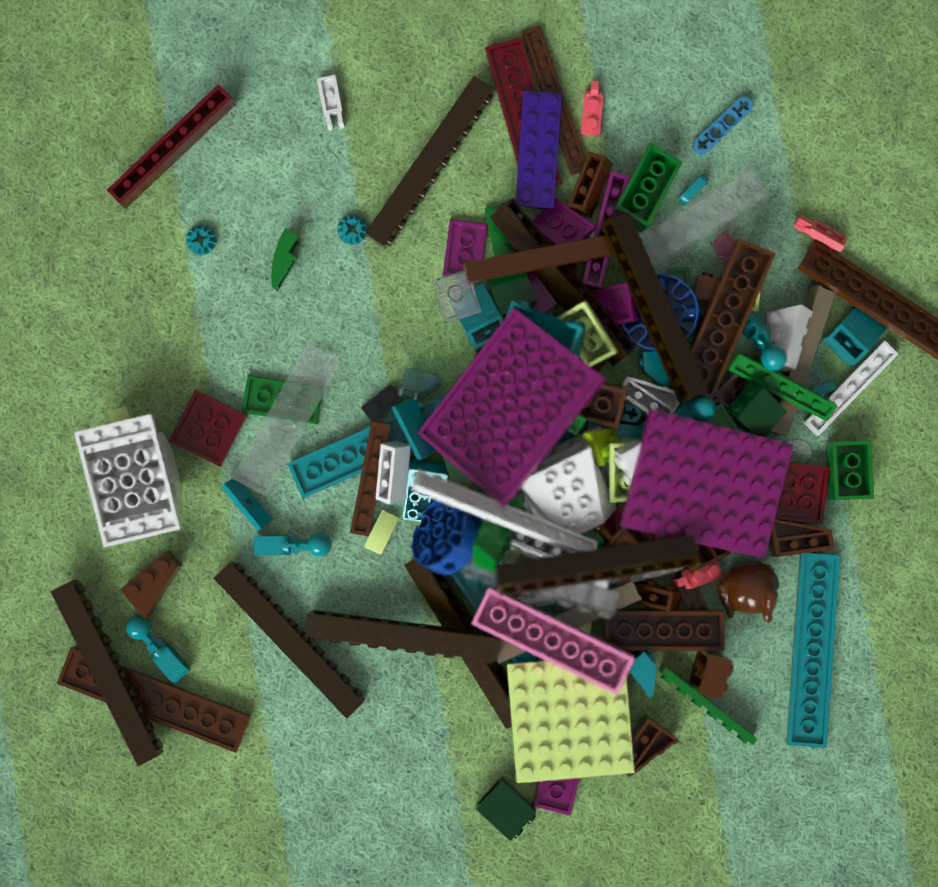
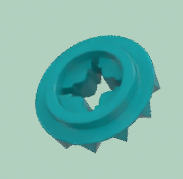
(352, 238)
(208, 243)

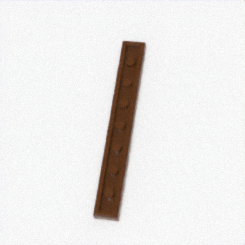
(549, 83)
(537, 259)

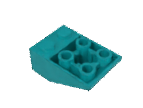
(484, 324)
(854, 336)
(415, 501)

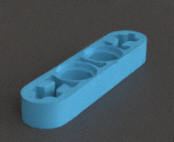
(722, 125)

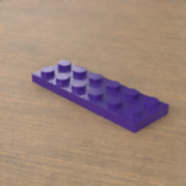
(538, 150)

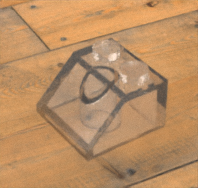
(456, 296)

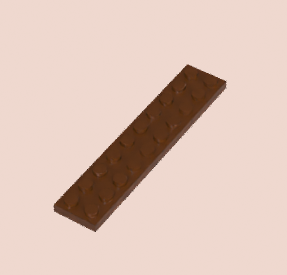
(871, 296)
(166, 704)

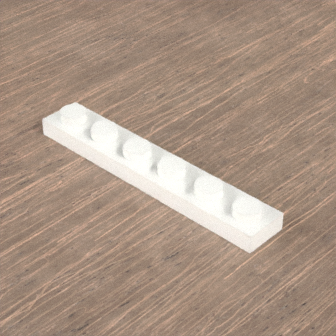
(854, 385)

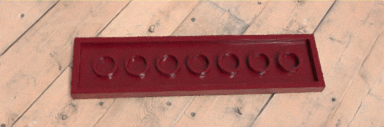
(512, 77)

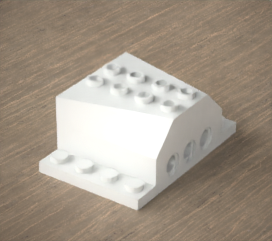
(131, 479)
(570, 487)

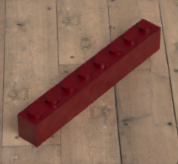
(171, 146)

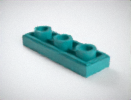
(247, 503)

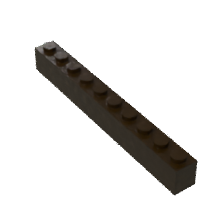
(429, 162)
(559, 279)
(654, 307)
(595, 565)
(453, 613)
(403, 635)
(289, 638)
(107, 671)

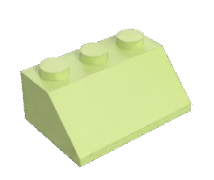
(596, 343)
(617, 484)

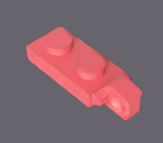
(592, 111)
(821, 232)
(699, 577)

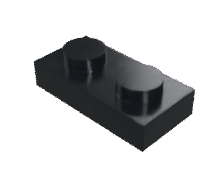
(381, 403)

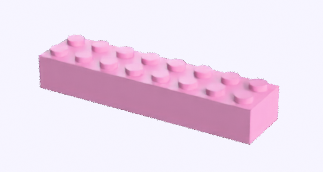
(554, 640)

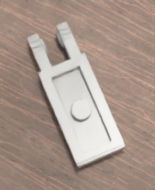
(330, 100)

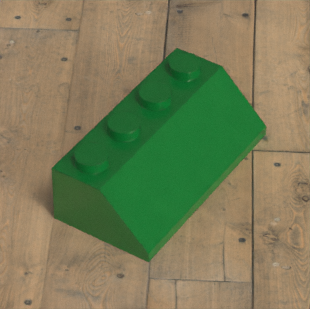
(648, 186)
(494, 540)

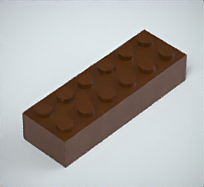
(666, 630)

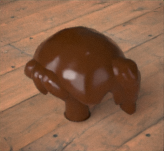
(749, 589)

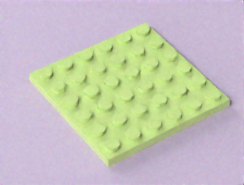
(566, 725)

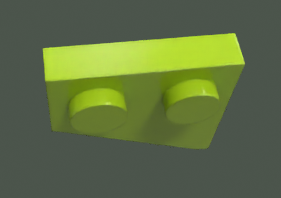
(599, 444)

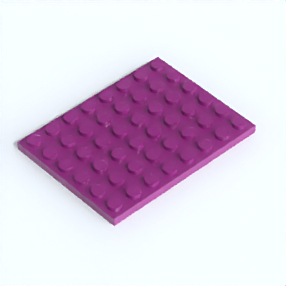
(510, 407)
(706, 484)

